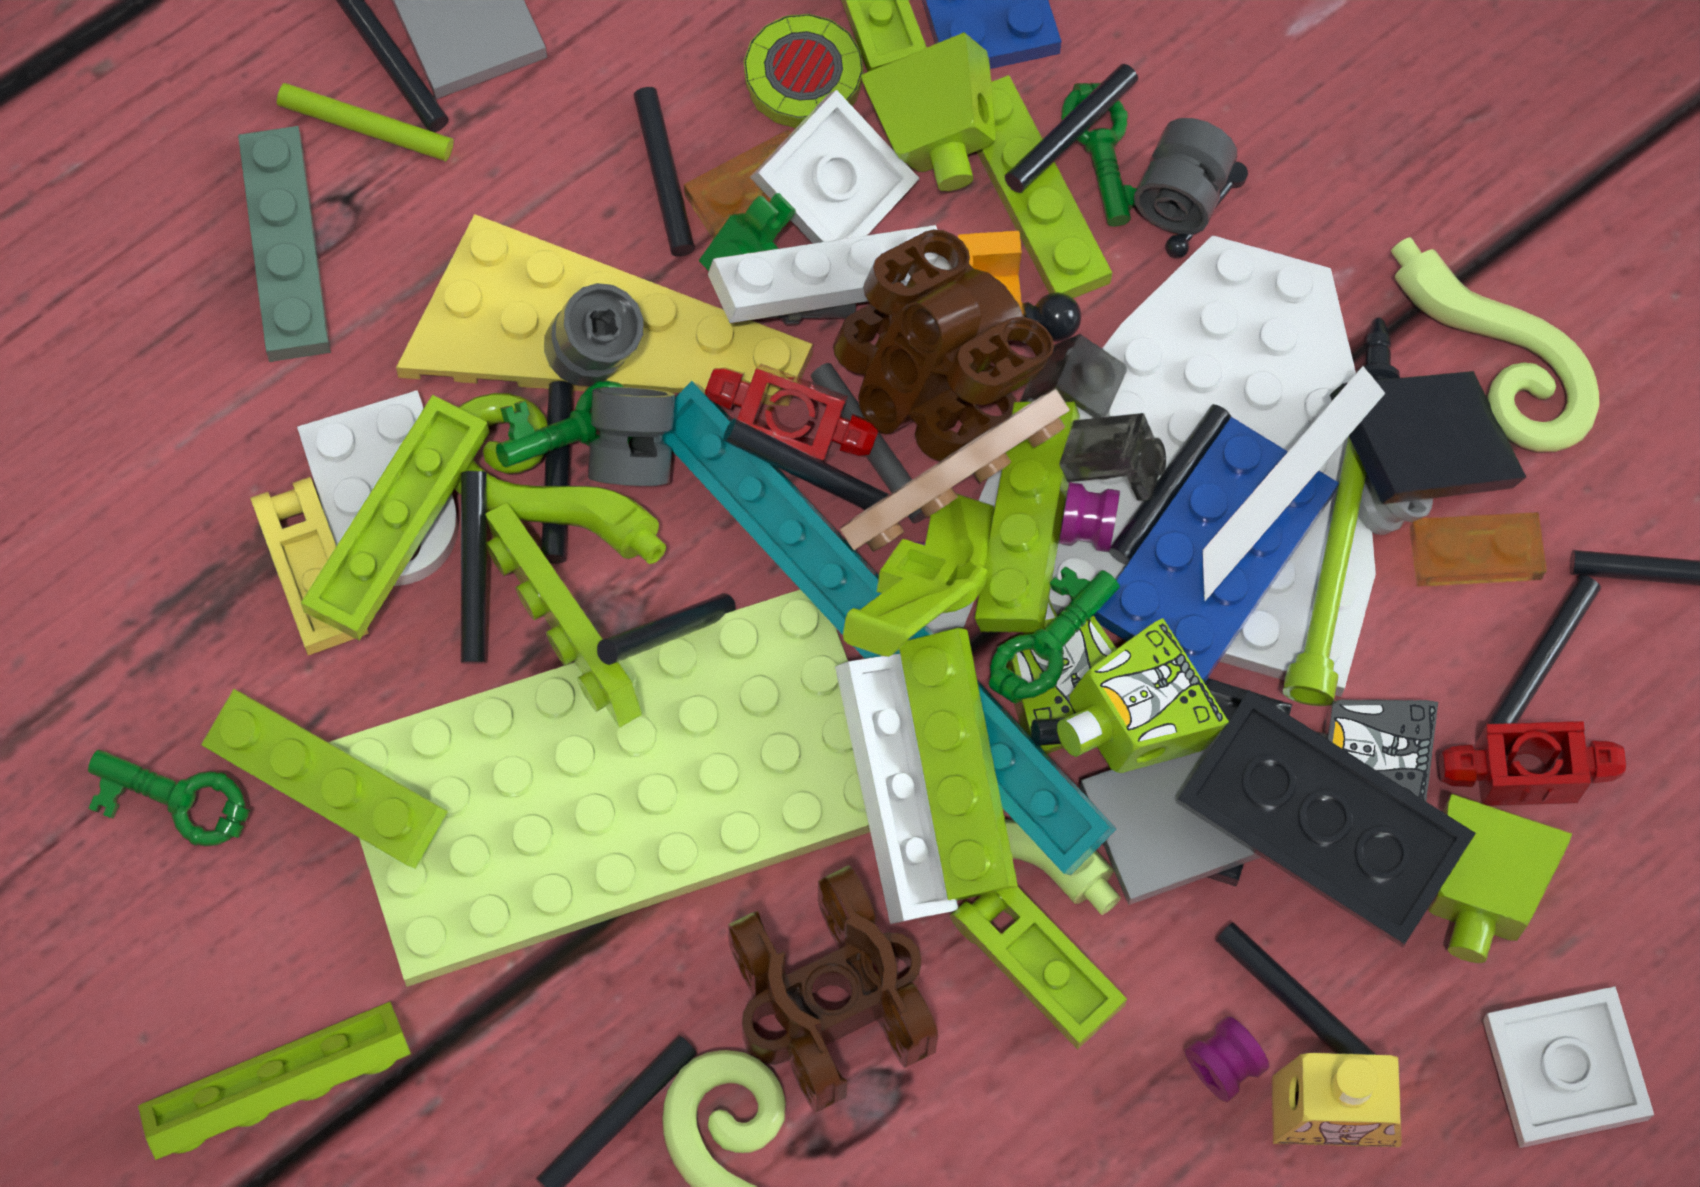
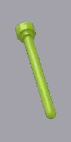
(1312, 675)

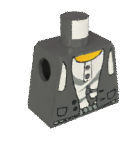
(1387, 736)

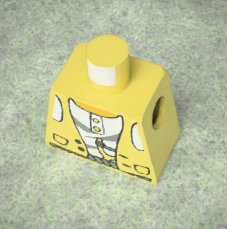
(1339, 1101)

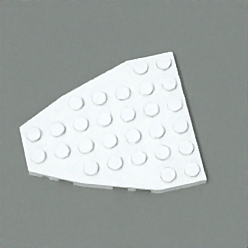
(1270, 350)

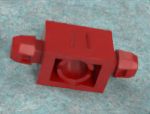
(854, 434)
(1549, 742)

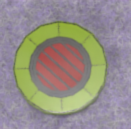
(800, 63)

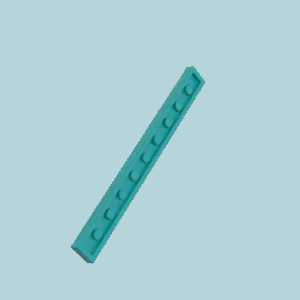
(839, 579)

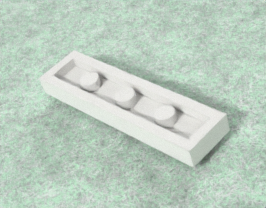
(804, 275)
(893, 787)

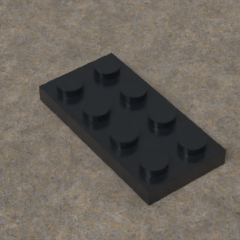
(1326, 818)

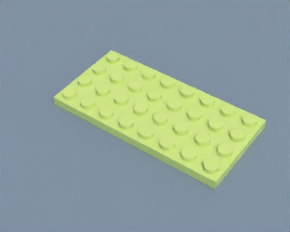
(585, 820)

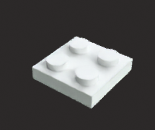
(835, 173)
(1567, 1067)

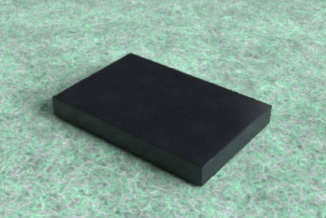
(1434, 440)

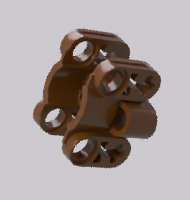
(938, 345)
(789, 997)

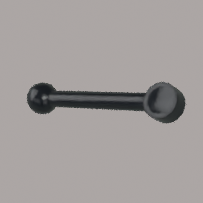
(1177, 245)

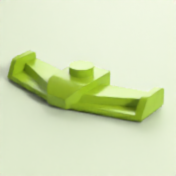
(926, 579)

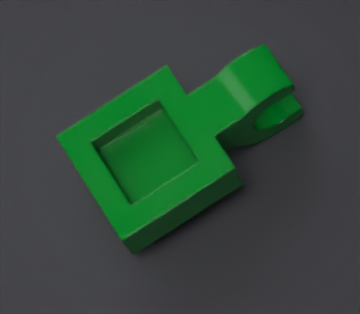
(750, 231)

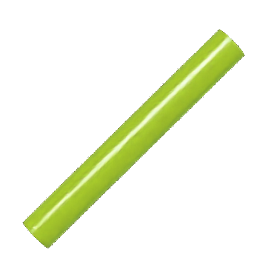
(365, 122)

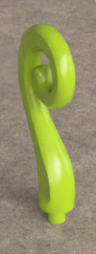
(599, 510)

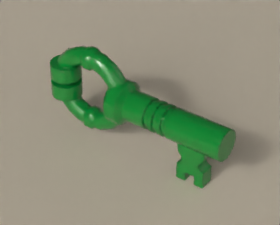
(1101, 144)
(528, 443)
(1049, 642)
(178, 796)

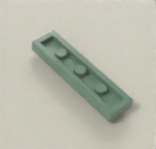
(284, 244)

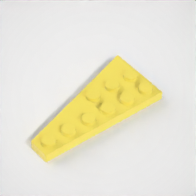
(510, 286)

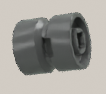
(1186, 176)
(593, 334)
(635, 414)

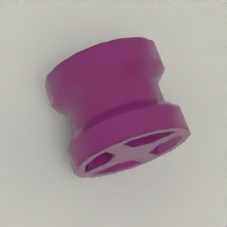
(1089, 517)
(1227, 1058)

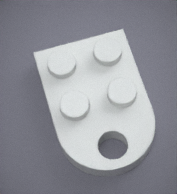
(350, 456)

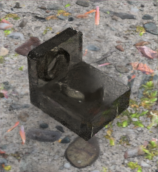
(1081, 375)
(1113, 449)

